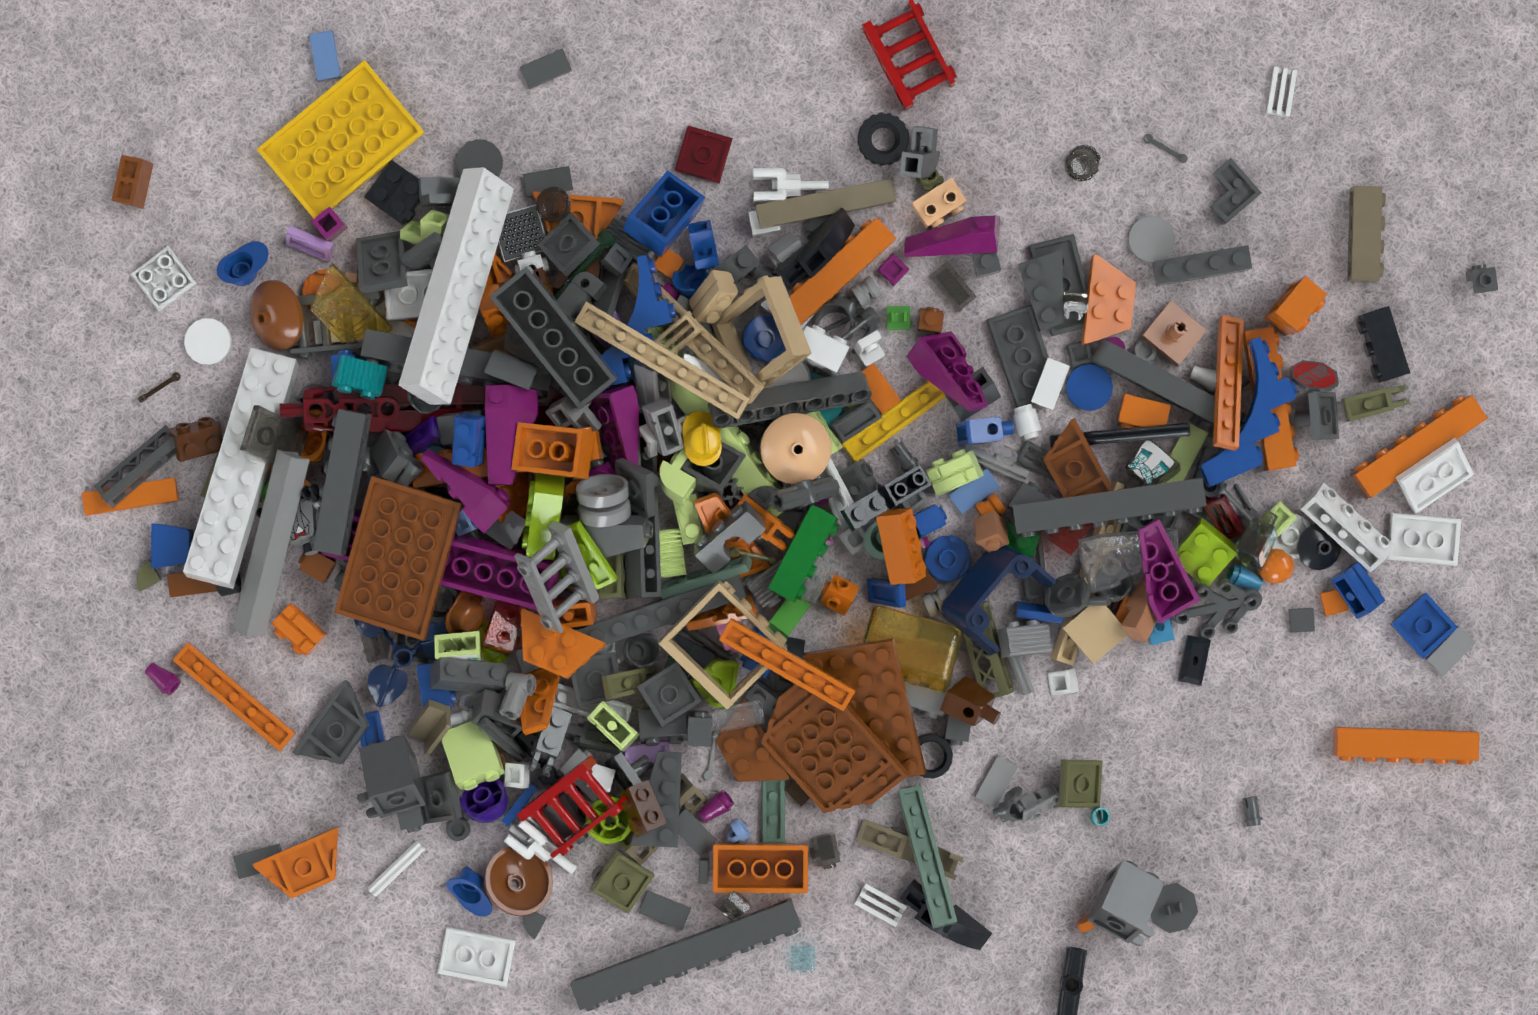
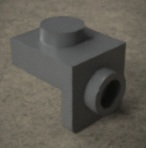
(1483, 278)

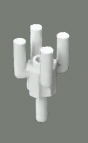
(783, 185)
(537, 843)

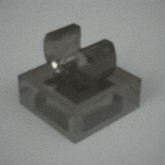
(1075, 303)

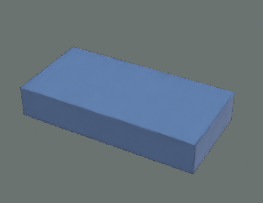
(325, 56)
(974, 491)

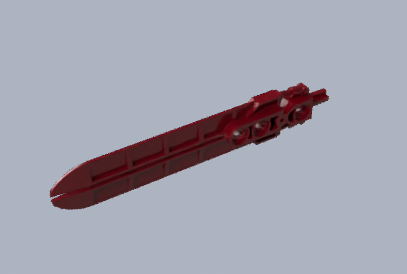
(398, 419)

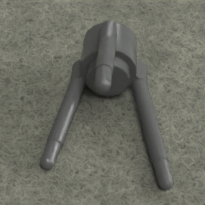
(867, 319)
(1245, 514)

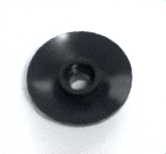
(1310, 548)

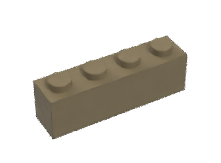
(1365, 234)

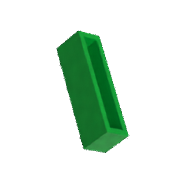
(803, 554)

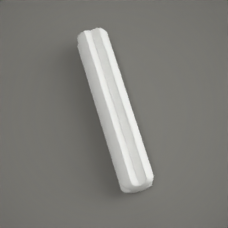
(396, 868)

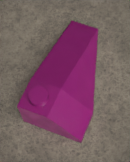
(965, 236)
(943, 363)
(1165, 578)

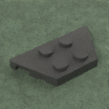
(336, 728)

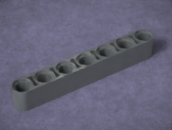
(1156, 381)
(799, 398)

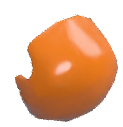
(1277, 567)

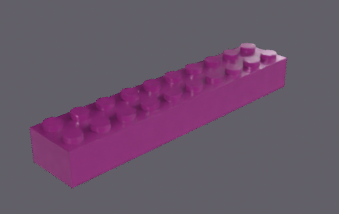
(481, 569)

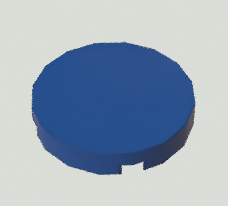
(762, 339)
(1089, 387)
(948, 558)

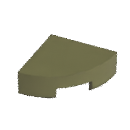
(147, 576)

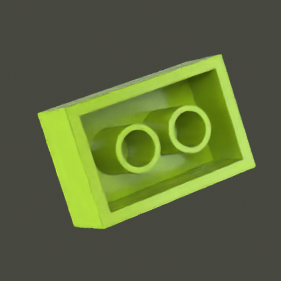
(542, 509)

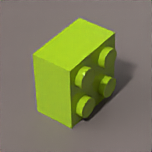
(1205, 552)

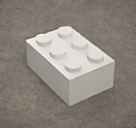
(826, 351)

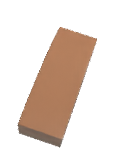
(1140, 619)

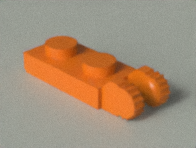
(772, 524)

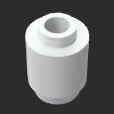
(1027, 422)

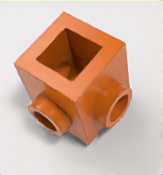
(838, 594)

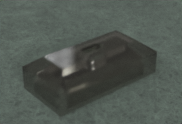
(732, 905)

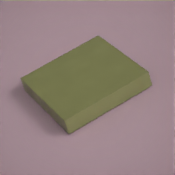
(1080, 783)
(621, 881)

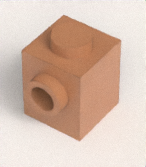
(990, 531)

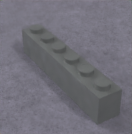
(342, 481)

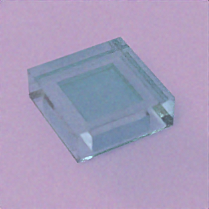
(802, 957)

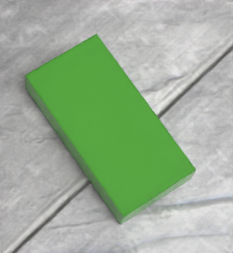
(788, 616)

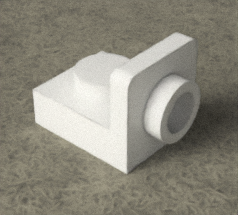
(869, 349)

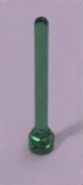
(606, 240)

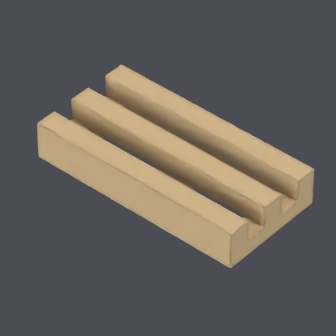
(692, 323)

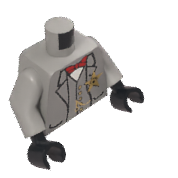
(305, 519)

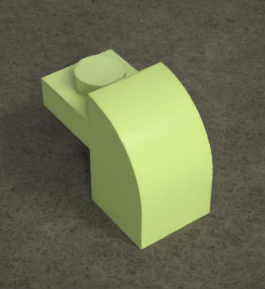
(430, 223)
(674, 482)

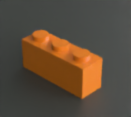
(901, 546)

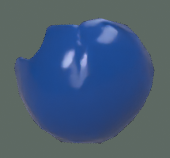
(688, 280)

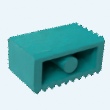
(359, 376)

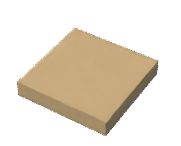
(1095, 631)

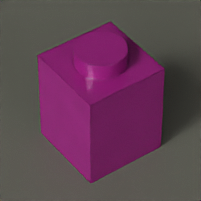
(329, 224)

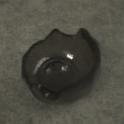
(1074, 166)
(553, 204)

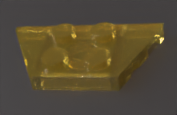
(345, 309)

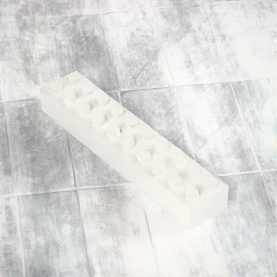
(456, 286)
(238, 476)

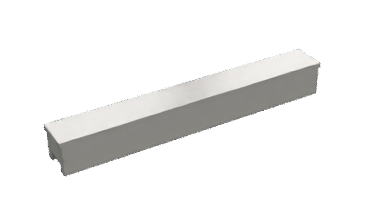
(271, 543)

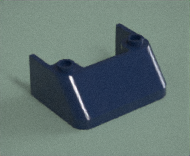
(964, 601)

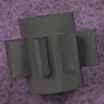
(735, 489)

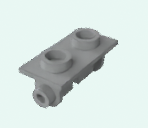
(1034, 808)

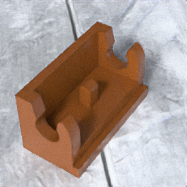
(132, 181)

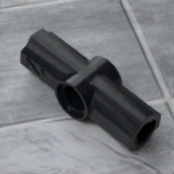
(1073, 968)

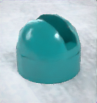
(1104, 816)

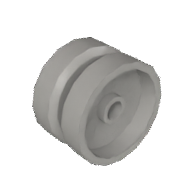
(603, 500)

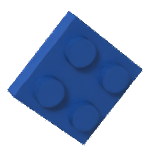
(1423, 625)

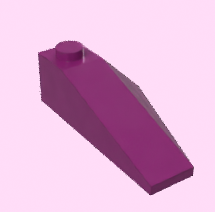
(503, 410)
(619, 416)
(481, 501)

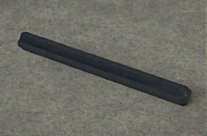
(1133, 434)

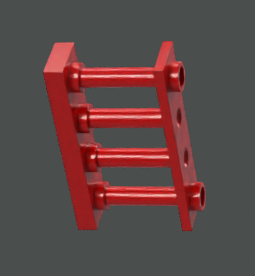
(896, 74)
(567, 785)

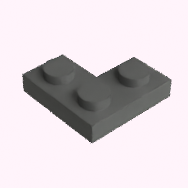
(1239, 190)

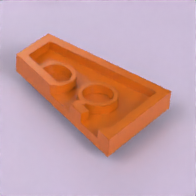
(719, 615)
(539, 705)

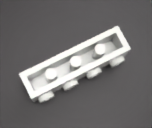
(1347, 527)

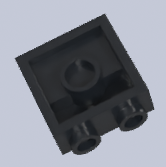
(395, 193)

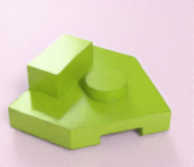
(724, 673)

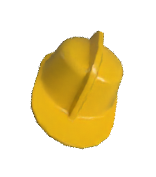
(701, 438)

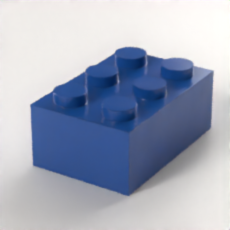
(664, 213)

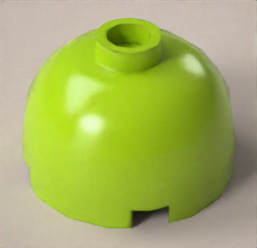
(610, 829)

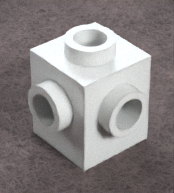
(532, 258)

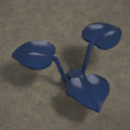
(389, 683)

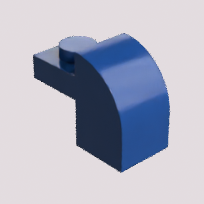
(703, 244)

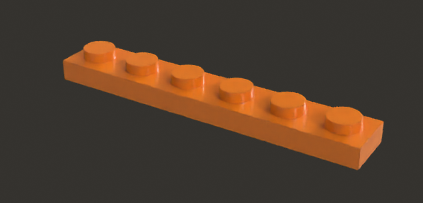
(1228, 382)
(787, 664)
(234, 696)

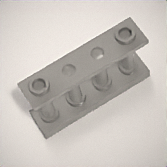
(577, 574)

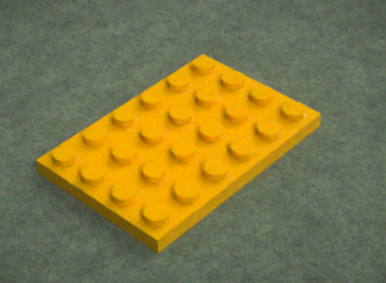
(340, 140)

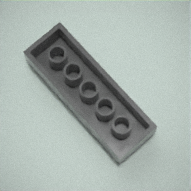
(554, 337)

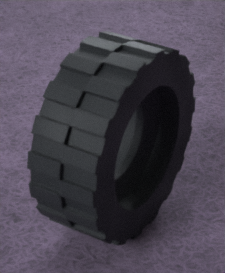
(887, 121)

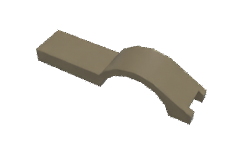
(899, 845)

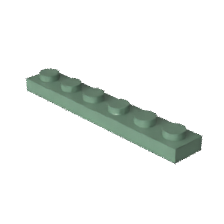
(927, 857)

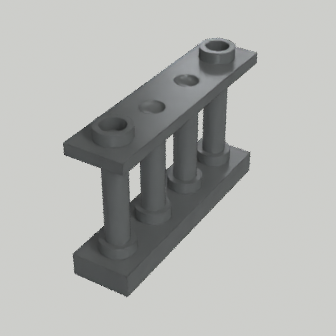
(305, 350)

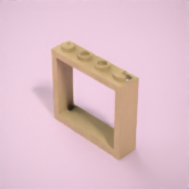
(785, 319)
(695, 669)

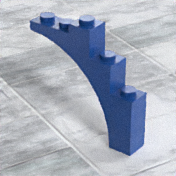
(647, 314)
(1259, 423)

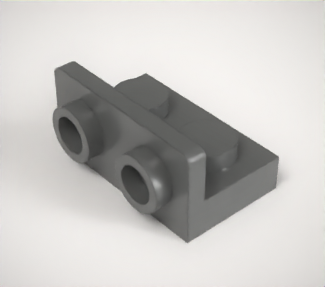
(859, 480)

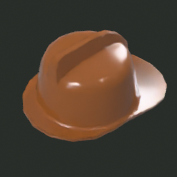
(465, 613)

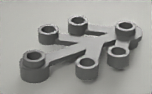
(1221, 606)

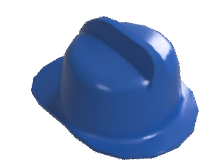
(243, 264)
(470, 892)

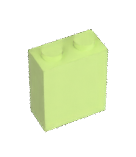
(471, 756)

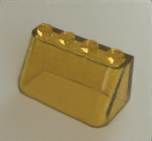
(923, 646)

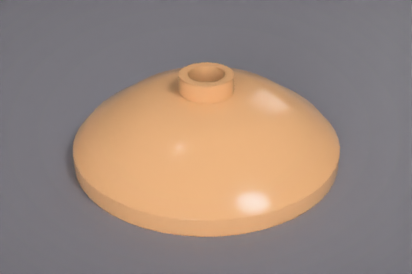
(779, 444)

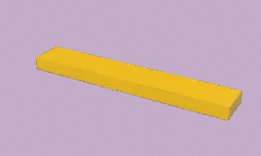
(893, 421)

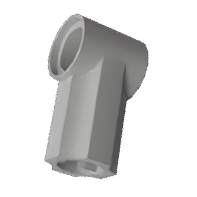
(518, 688)

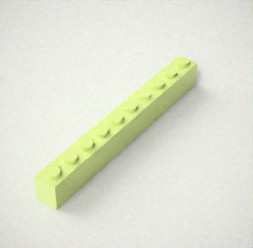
(752, 471)

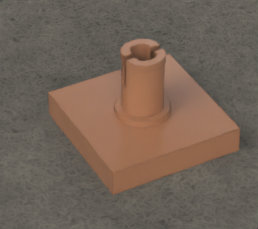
(1173, 333)

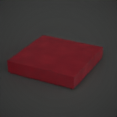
(703, 154)

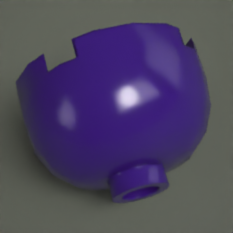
(485, 802)

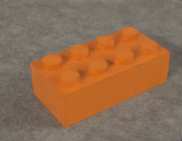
(760, 867)

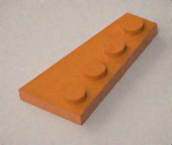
(712, 509)

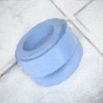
(741, 831)

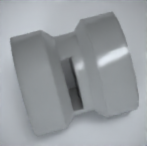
(866, 291)
(928, 599)

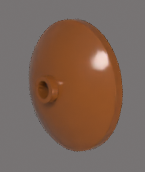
(276, 315)
(532, 878)

